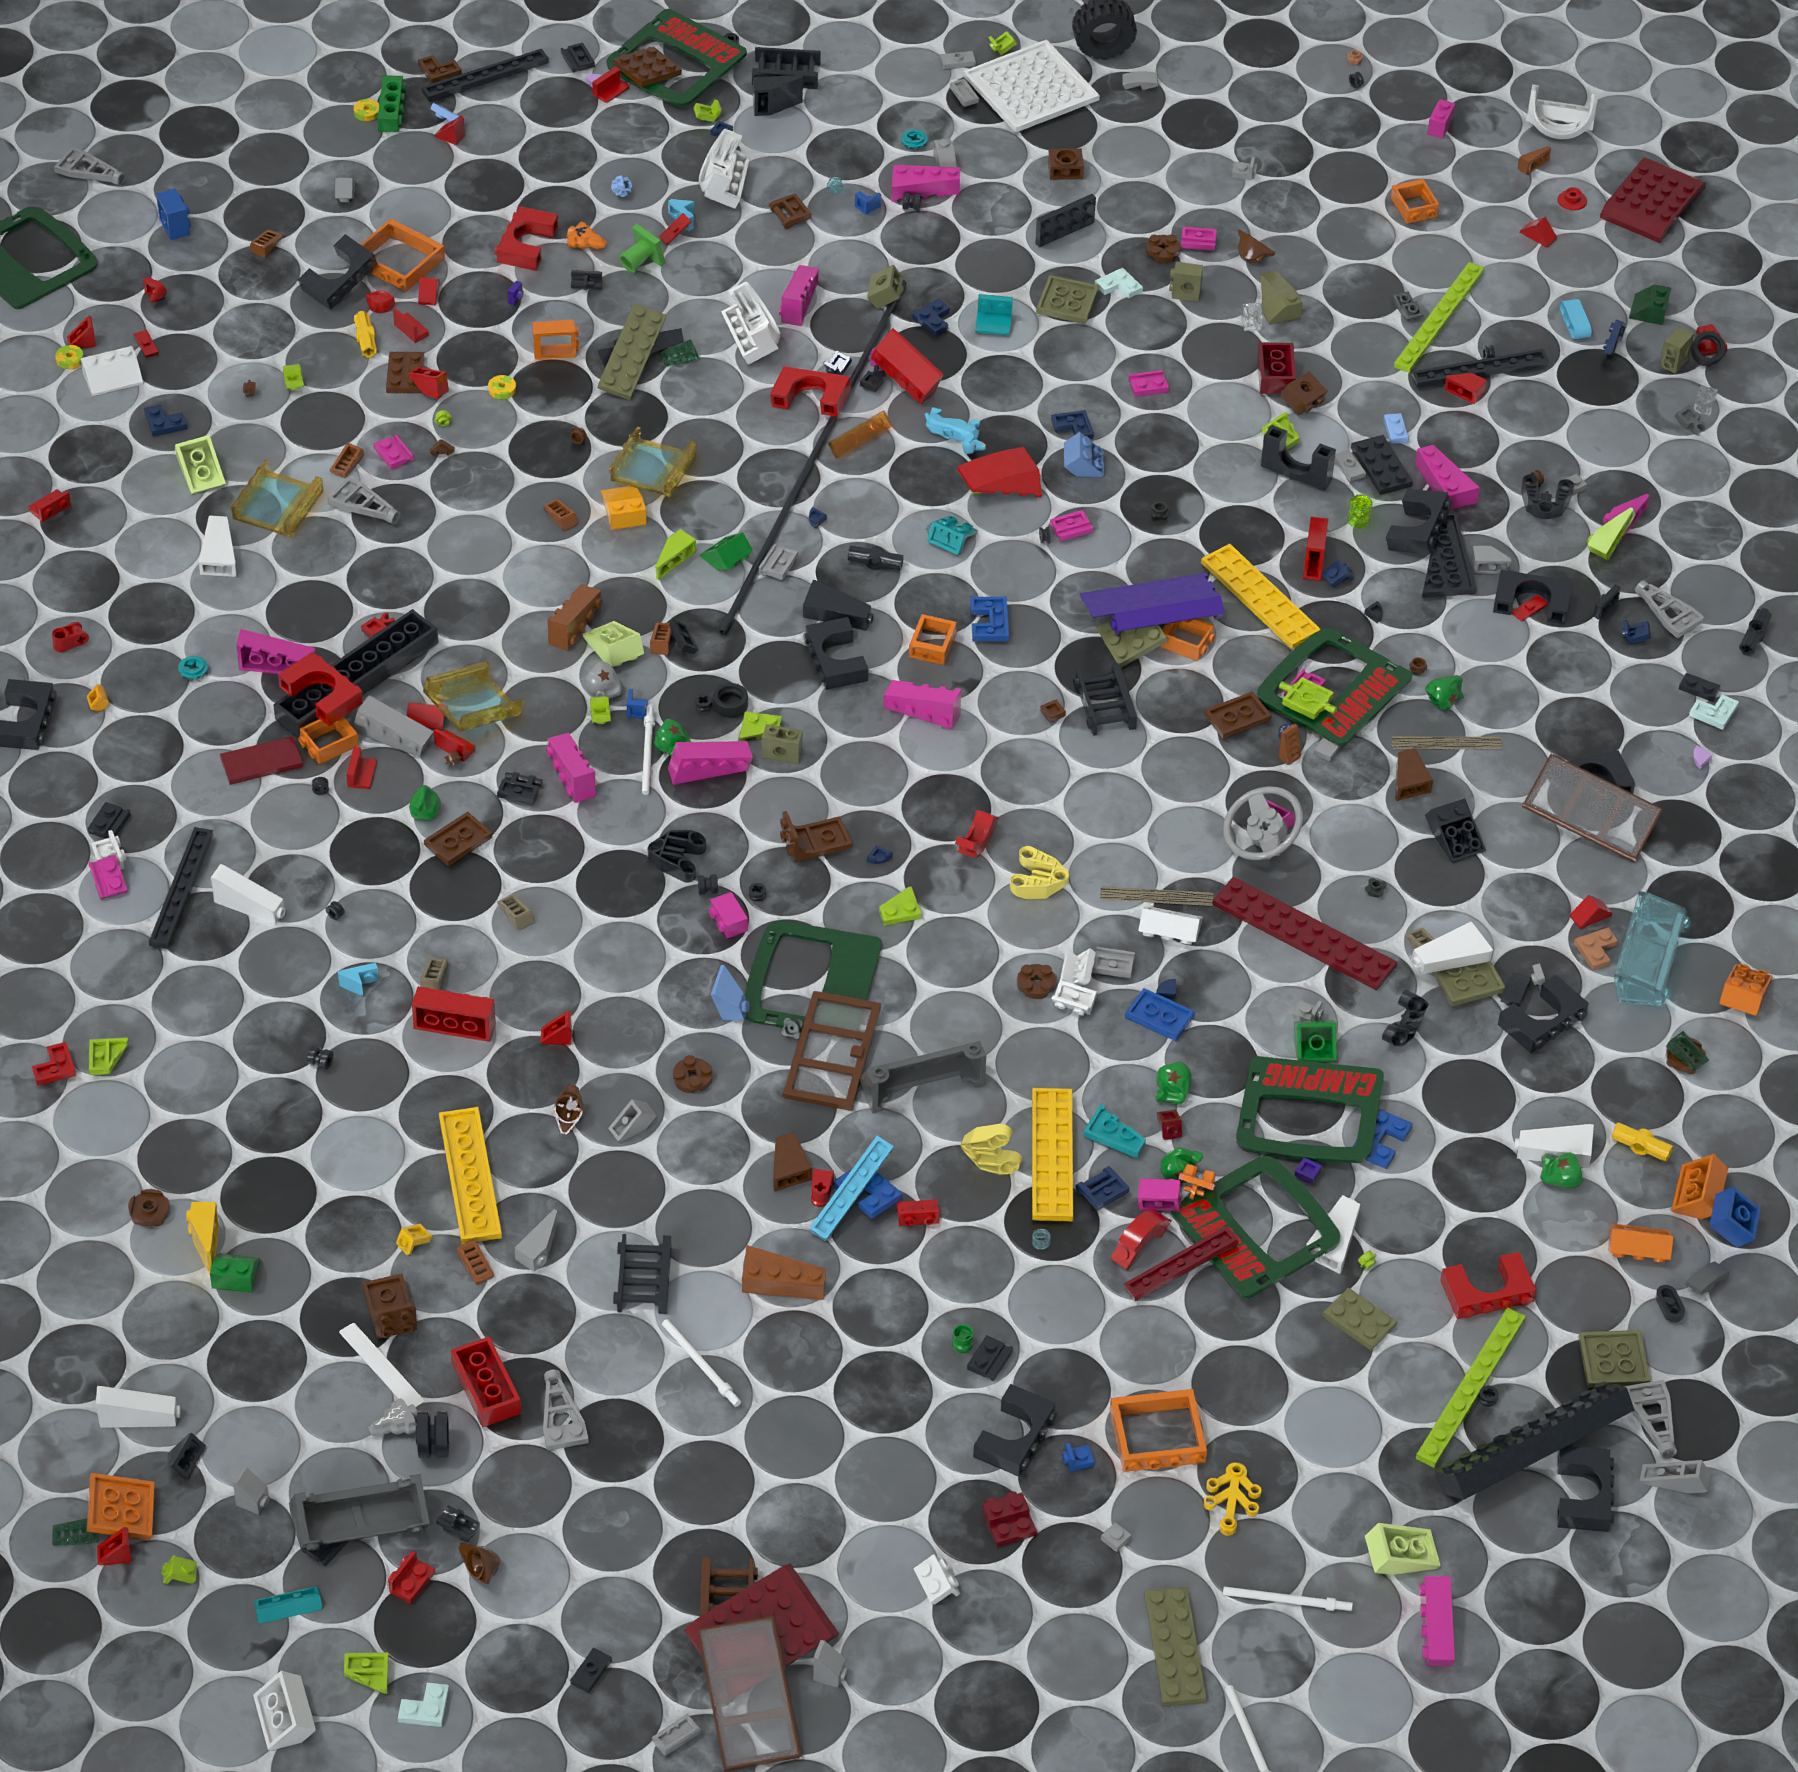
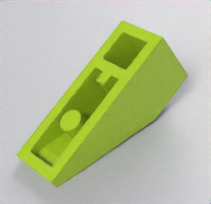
(1609, 535)
(676, 550)

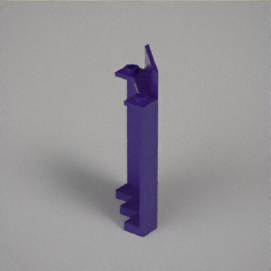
(1155, 602)

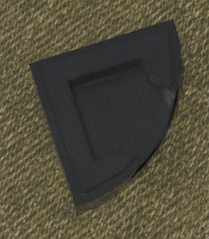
(1374, 612)

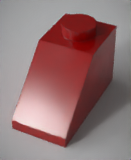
(430, 381)
(1466, 386)

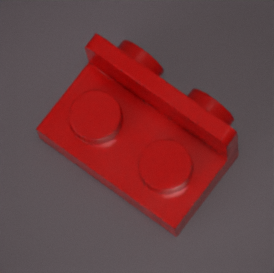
(50, 505)
(918, 1212)
(410, 1578)

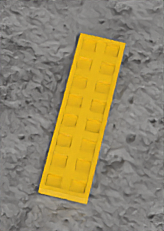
(1260, 595)
(1052, 1154)

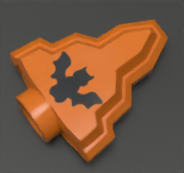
(584, 237)

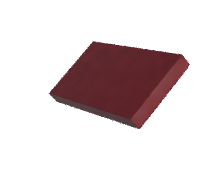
(261, 760)

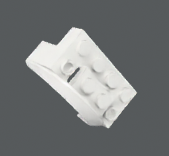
(1554, 111)
(713, 179)
(763, 331)

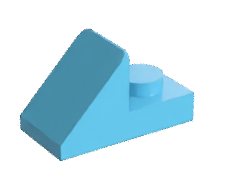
(677, 207)
(354, 977)

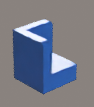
(867, 203)
(636, 707)

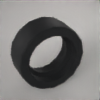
(1714, 337)
(733, 710)

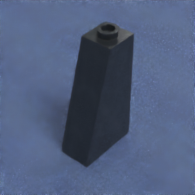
(828, 604)

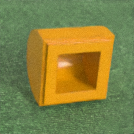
(97, 698)

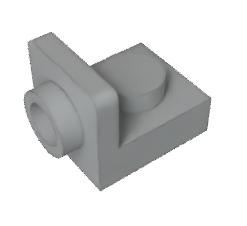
(1244, 170)
(1308, 1012)

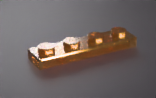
(859, 434)

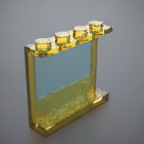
(651, 464)
(275, 501)
(470, 697)

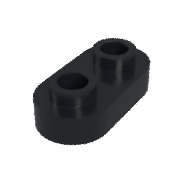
(1670, 1305)

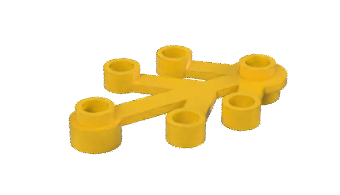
(1232, 1494)

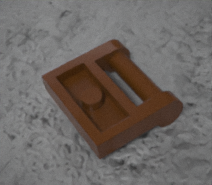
(794, 207)

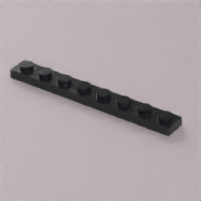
(485, 75)
(1481, 367)
(181, 888)

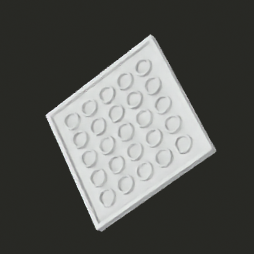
(1031, 85)

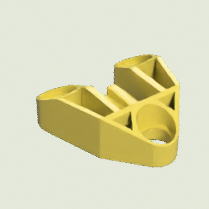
(1044, 878)
(982, 1148)

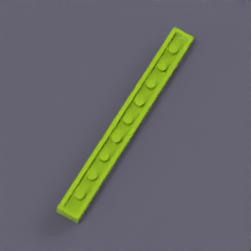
(1438, 317)
(1470, 1387)

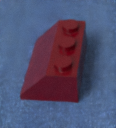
(1275, 366)

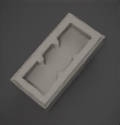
(957, 60)
(964, 92)
(1349, 466)
(676, 1734)

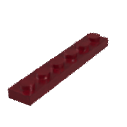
(1180, 1263)

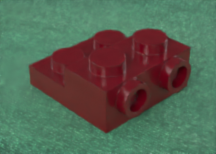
(1008, 1518)

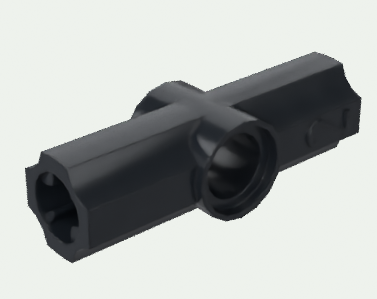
(875, 557)
(1755, 631)

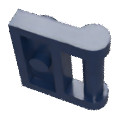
(1106, 1191)

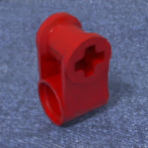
(67, 637)
(821, 1186)

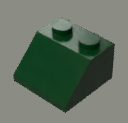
(1651, 304)

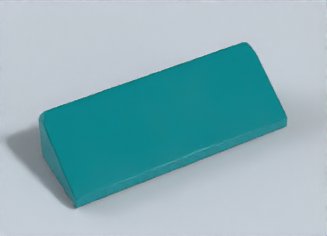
(288, 1604)

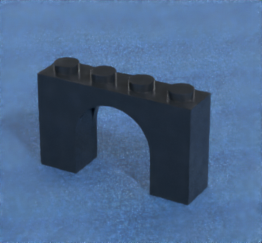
(331, 291)
(1277, 459)
(1421, 537)
(1554, 590)
(831, 671)
(30, 732)
(1609, 767)
(1535, 1033)
(1015, 1454)
(1596, 1466)

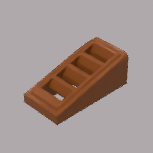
(1533, 160)
(262, 245)
(345, 453)
(562, 516)
(661, 639)
(1290, 747)
(468, 1251)

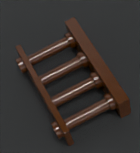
(709, 1591)

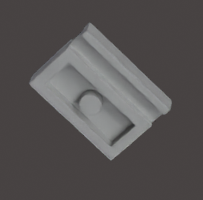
(778, 562)
(1113, 962)

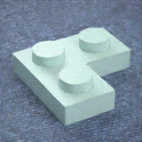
(1119, 280)
(1715, 715)
(425, 1712)

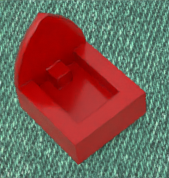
(154, 289)

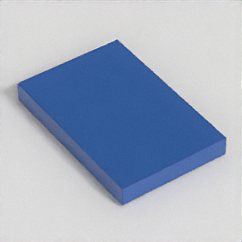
(1159, 1014)

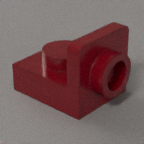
(1170, 1124)

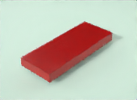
(675, 229)
(146, 343)
(1529, 608)

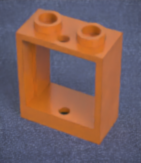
(1418, 188)
(555, 328)
(1184, 648)
(937, 653)
(319, 728)

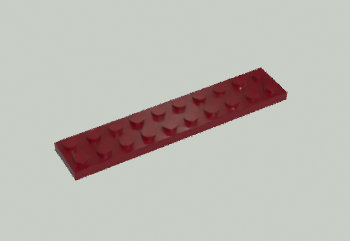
(1304, 933)

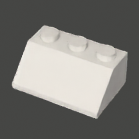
(111, 371)
(1170, 924)
(284, 1711)

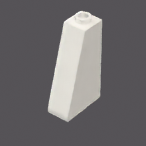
(217, 549)
(246, 896)
(1453, 950)
(1556, 1141)
(1345, 1218)
(135, 1408)

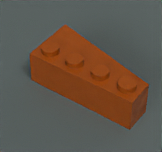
(573, 617)
(781, 1276)

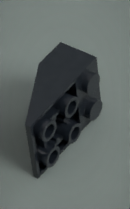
(776, 93)
(1455, 830)

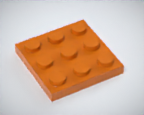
(120, 1503)

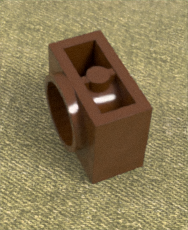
(1065, 164)
(1304, 393)

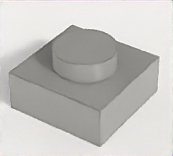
(1579, 484)
(1538, 976)
(1116, 1537)

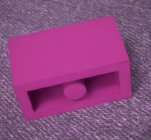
(1441, 118)
(728, 915)
(1159, 1194)

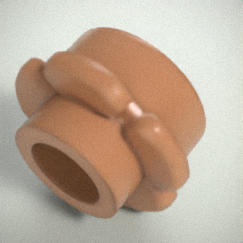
(1354, 57)

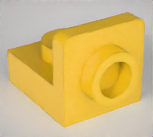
(412, 1236)

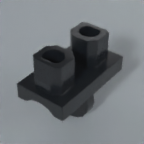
(586, 279)
(458, 1523)

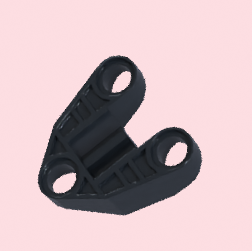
(1545, 508)
(671, 850)
(1403, 1031)

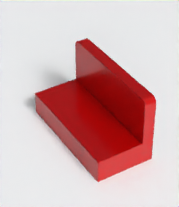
(609, 85)
(409, 326)
(426, 715)
(452, 743)
(360, 770)

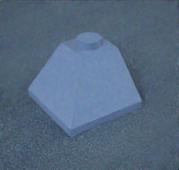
(729, 997)

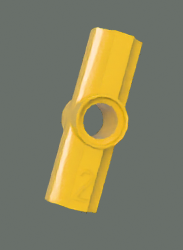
(365, 334)
(1642, 1141)

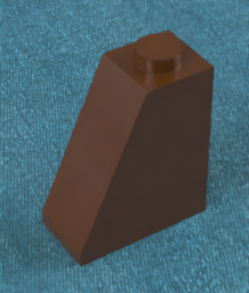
(1411, 775)
(790, 1163)

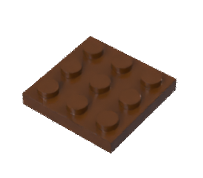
(647, 66)

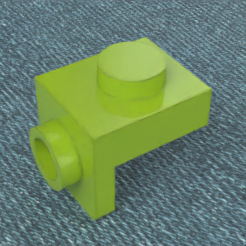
(1002, 43)
(706, 112)
(293, 377)
(600, 709)
(179, 1569)

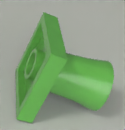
(646, 247)

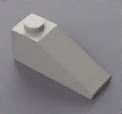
(535, 1247)
(1677, 1476)

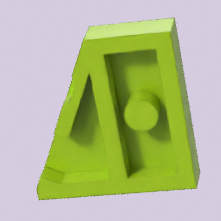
(1283, 423)
(755, 724)
(900, 908)
(105, 1054)
(368, 1669)

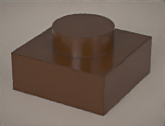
(1053, 711)

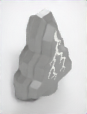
(396, 1419)

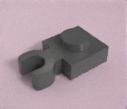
(1690, 418)

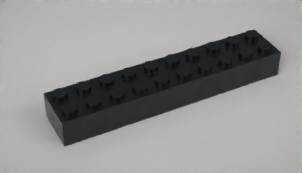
(363, 666)
(1534, 1440)

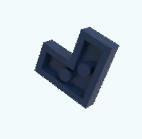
(930, 317)
(1617, 331)
(1075, 421)
(162, 424)

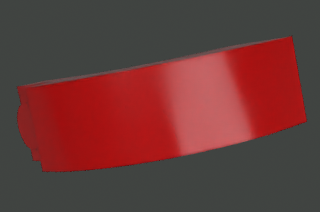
(978, 835)
(1137, 1234)

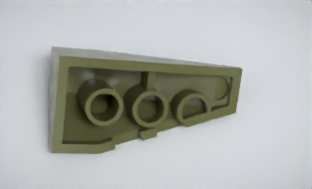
(1279, 299)

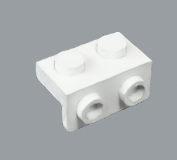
(109, 847)
(1078, 968)
(1074, 997)
(936, 1578)

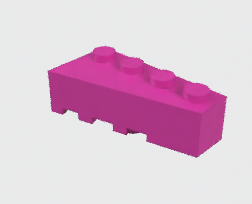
(925, 181)
(798, 295)
(1446, 477)
(267, 653)
(923, 702)
(708, 759)
(572, 767)
(1437, 1621)

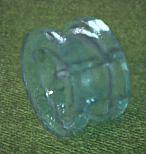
(1042, 1233)

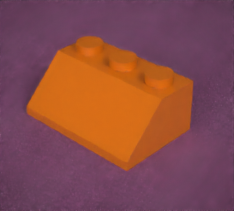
(1698, 1185)
(1640, 1242)

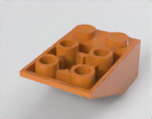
(1745, 989)

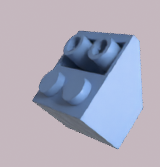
(1083, 457)

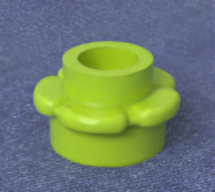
(443, 418)
(1367, 1259)

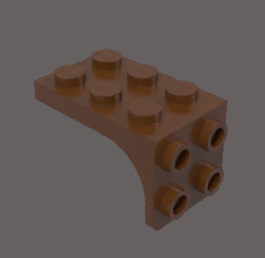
(814, 838)
(390, 1306)

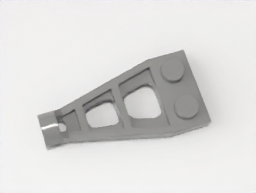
(74, 157)
(350, 489)
(1678, 625)
(1654, 1393)
(563, 1435)

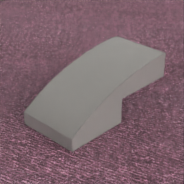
(1142, 78)

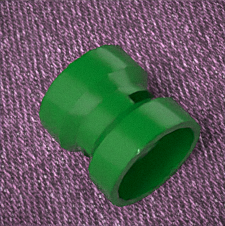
(962, 1338)

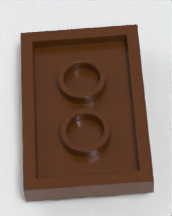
(398, 368)
(1237, 715)
(458, 838)

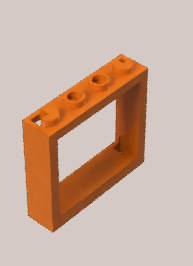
(414, 239)
(1153, 1403)

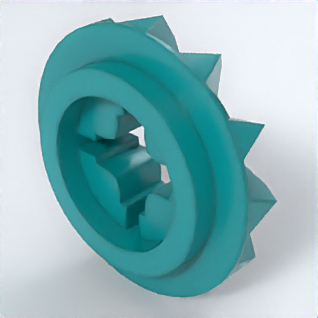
(909, 135)
(190, 662)

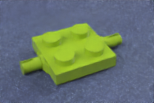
(1307, 698)

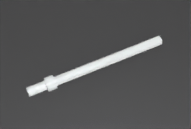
(649, 723)
(723, 1388)
(1329, 1603)
(1246, 1729)

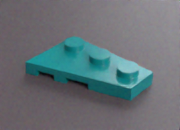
(1114, 1134)

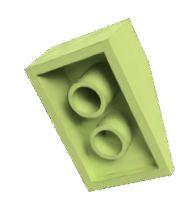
(199, 464)
(615, 643)
(1401, 1549)

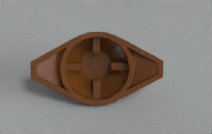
(1251, 249)
(568, 1108)
(480, 1562)

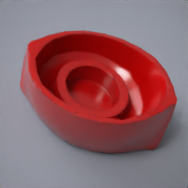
(380, 301)

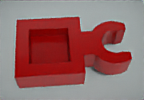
(375, 625)

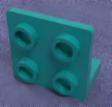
(994, 314)
(950, 534)

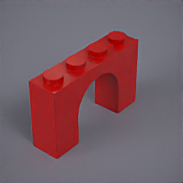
(525, 222)
(794, 380)
(314, 670)
(1469, 1301)

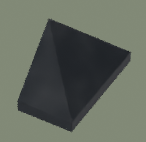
(186, 1454)

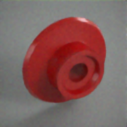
(1572, 199)

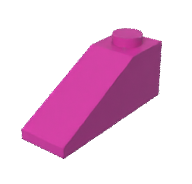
(1638, 504)

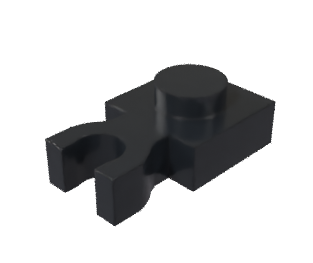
(873, 380)

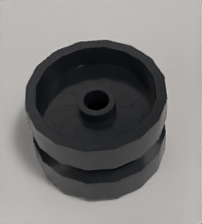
(432, 1434)

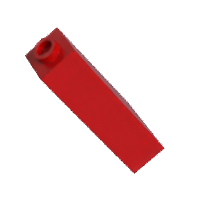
(1315, 548)

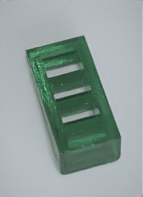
(686, 348)
(1683, 1039)
(76, 1538)

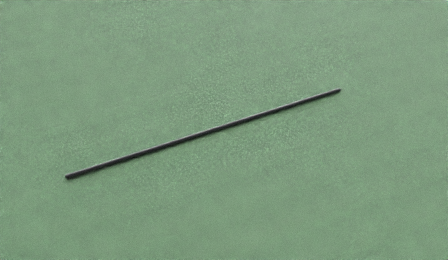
(776, 527)

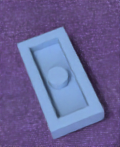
(442, 112)
(1395, 428)

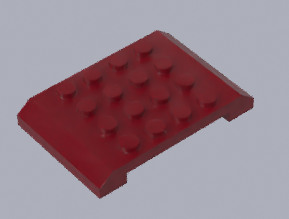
(1651, 199)
(780, 1594)

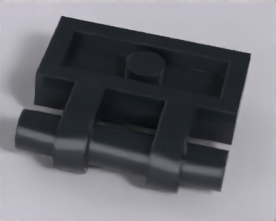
(519, 787)

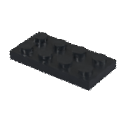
(1065, 220)
(1381, 464)

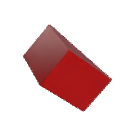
(452, 131)
(1540, 232)
(428, 291)
(83, 334)
(1589, 912)
(558, 1031)
(115, 1549)

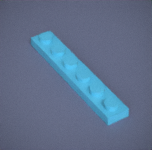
(851, 1188)

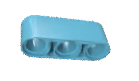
(1575, 319)

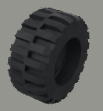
(1106, 43)

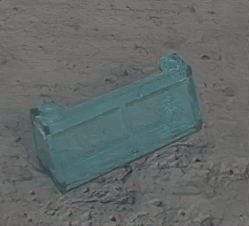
(1649, 950)

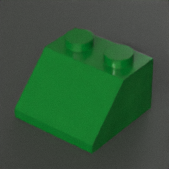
(728, 552)
(1315, 1040)
(234, 1272)

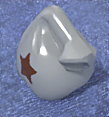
(603, 681)

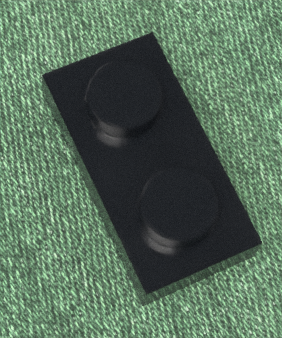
(683, 637)
(1699, 687)

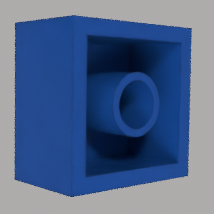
(173, 214)
(1735, 1217)

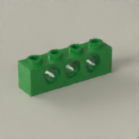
(391, 103)

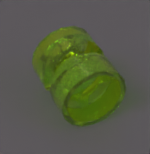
(1359, 511)

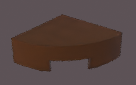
(442, 447)

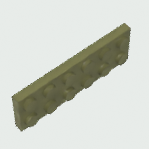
(631, 351)
(1175, 1646)

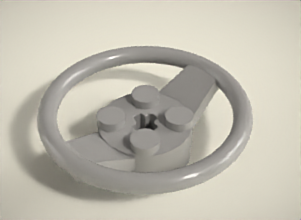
(1262, 819)

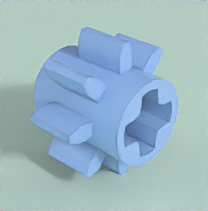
(621, 186)

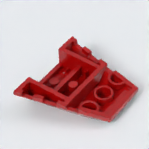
(1004, 472)

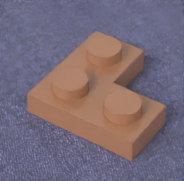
(1593, 946)

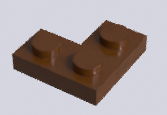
(437, 72)

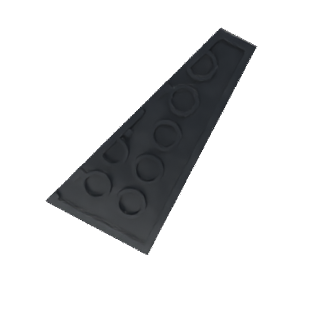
(1448, 563)

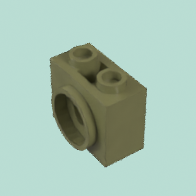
(1186, 281)
(885, 286)
(1676, 349)
(782, 744)

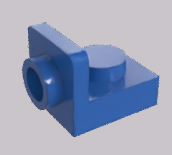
(1078, 1457)

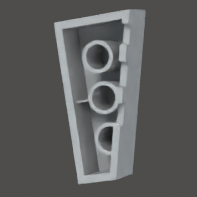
(391, 727)

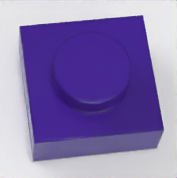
(515, 293)
(1308, 1170)

